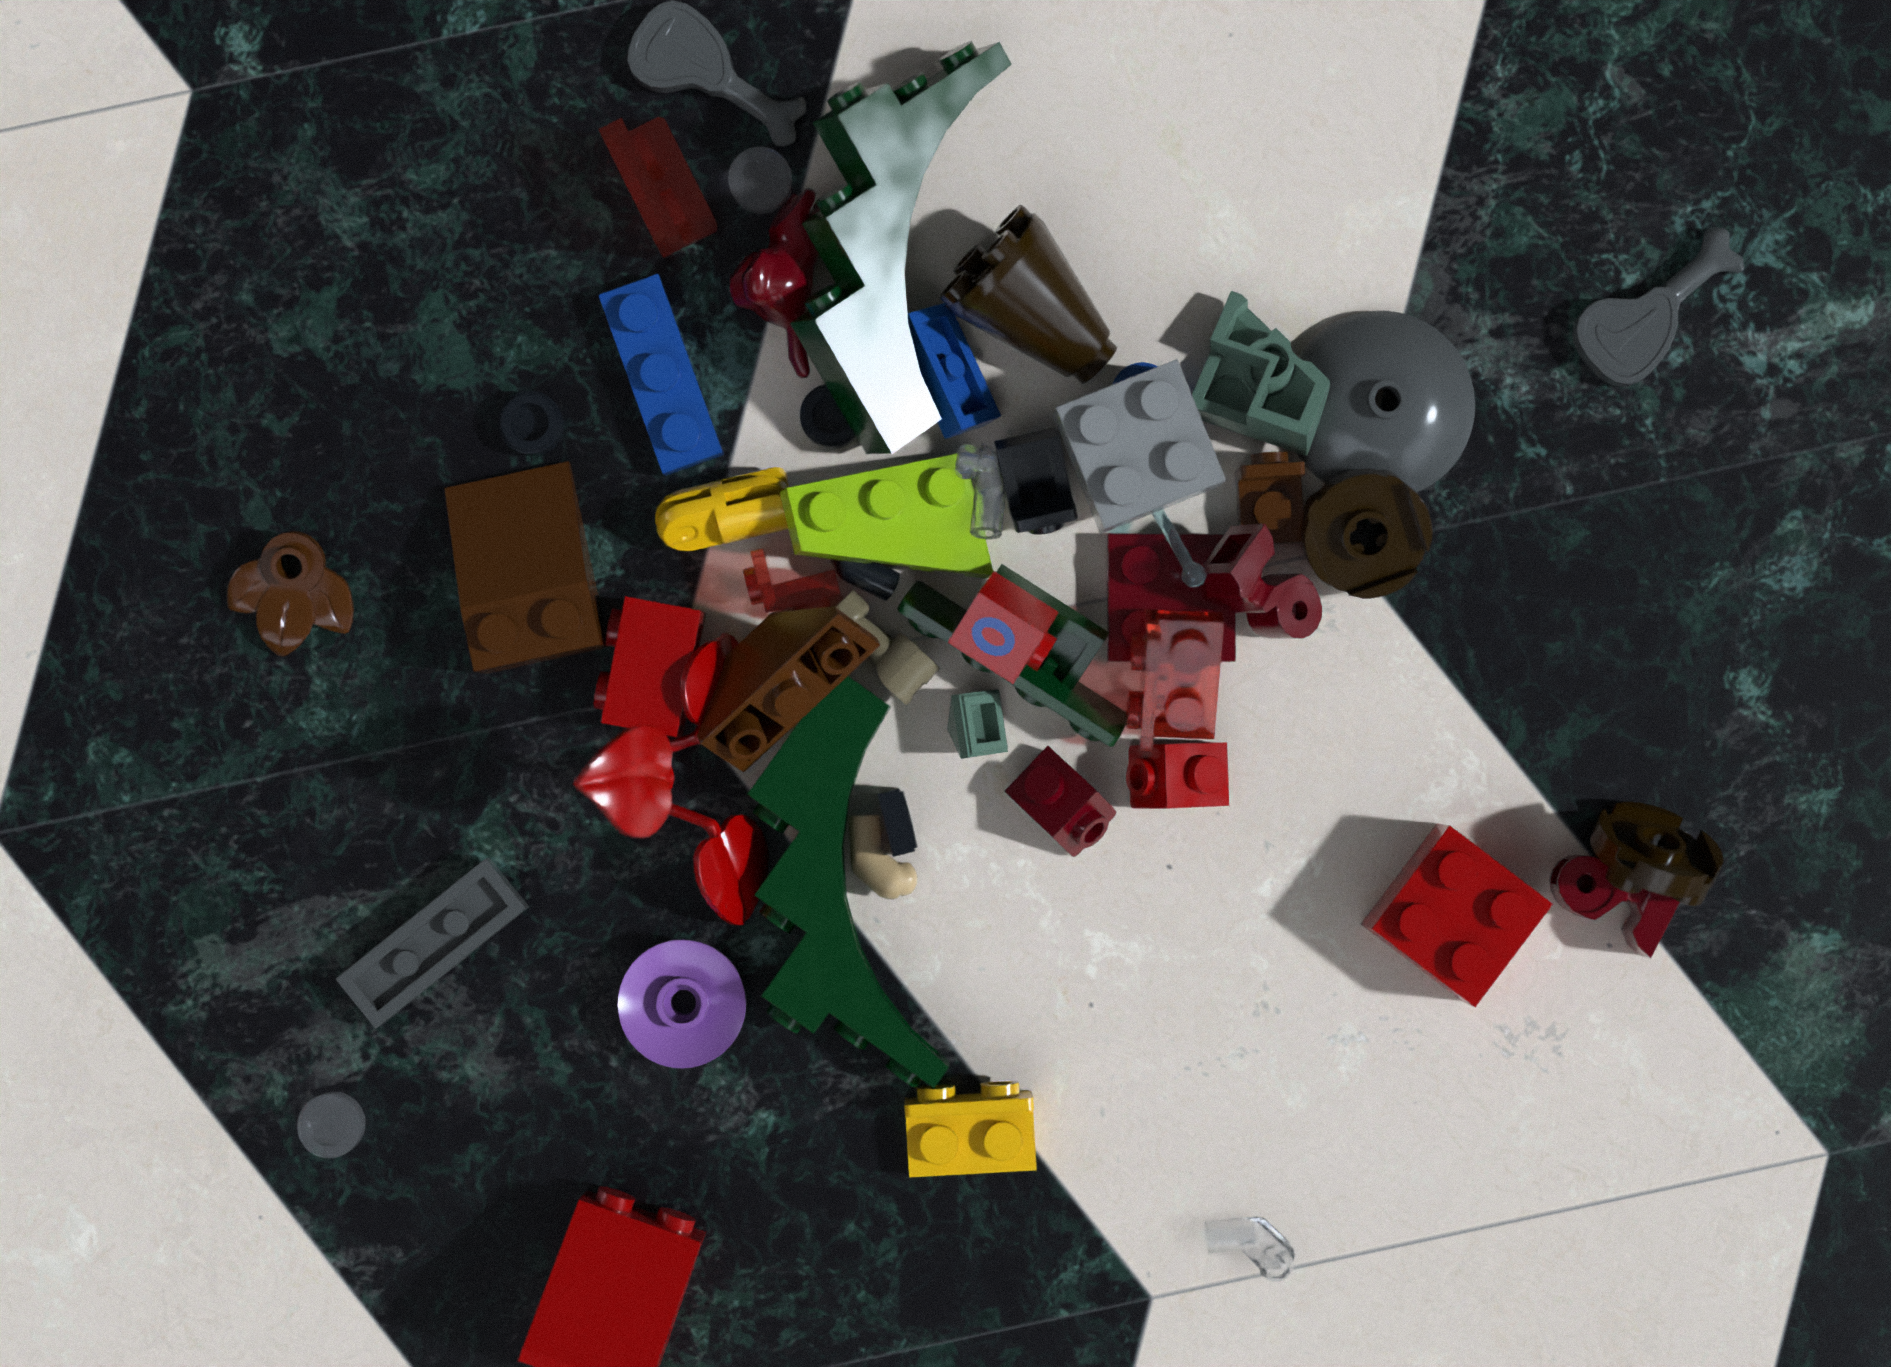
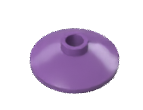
(655, 1024)

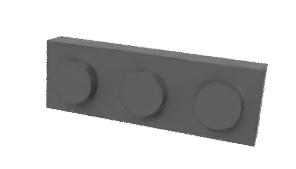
(432, 942)

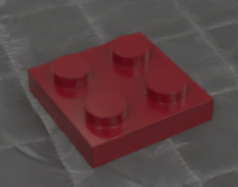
(1148, 576)

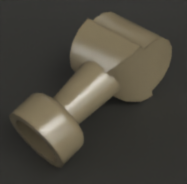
(898, 660)

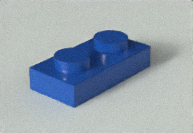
(951, 372)

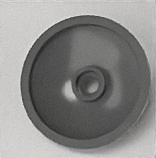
(1431, 390)

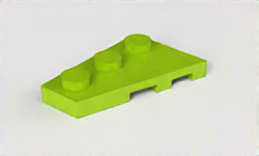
(891, 516)

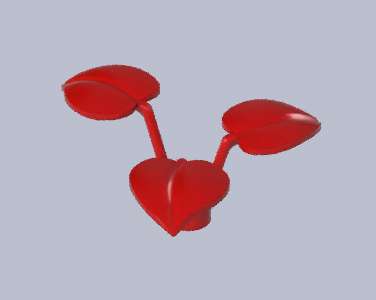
(634, 784)

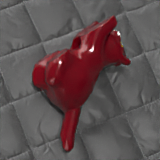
(781, 277)

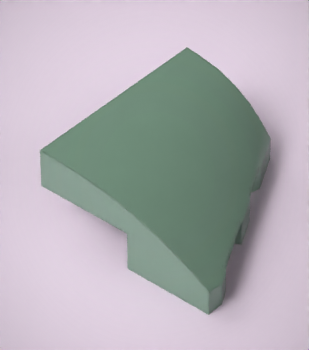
(1259, 383)

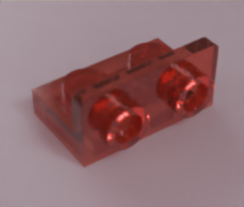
(660, 183)
(1178, 675)

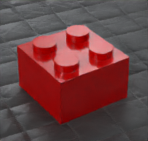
(1456, 914)

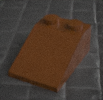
(523, 569)

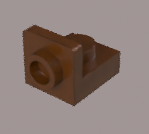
(1272, 495)

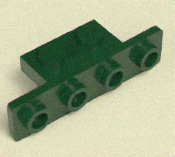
(1057, 679)

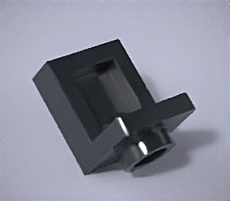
(1036, 481)

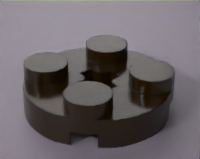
(1397, 550)
(1653, 854)

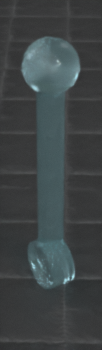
(1193, 573)

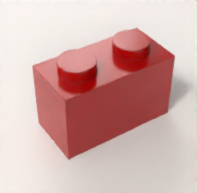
(647, 664)

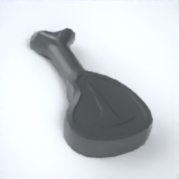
(683, 51)
(1631, 336)

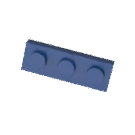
(661, 374)

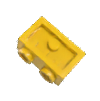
(970, 1130)

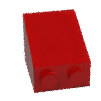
(614, 1285)

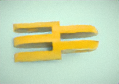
(723, 510)

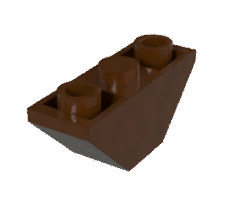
(780, 678)

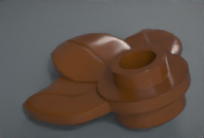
(289, 602)

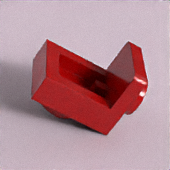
(1178, 776)

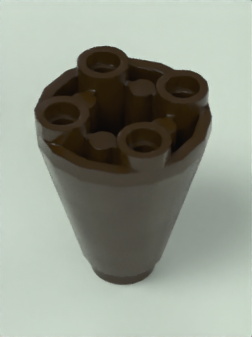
(1031, 299)

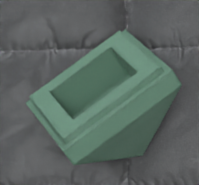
(977, 724)

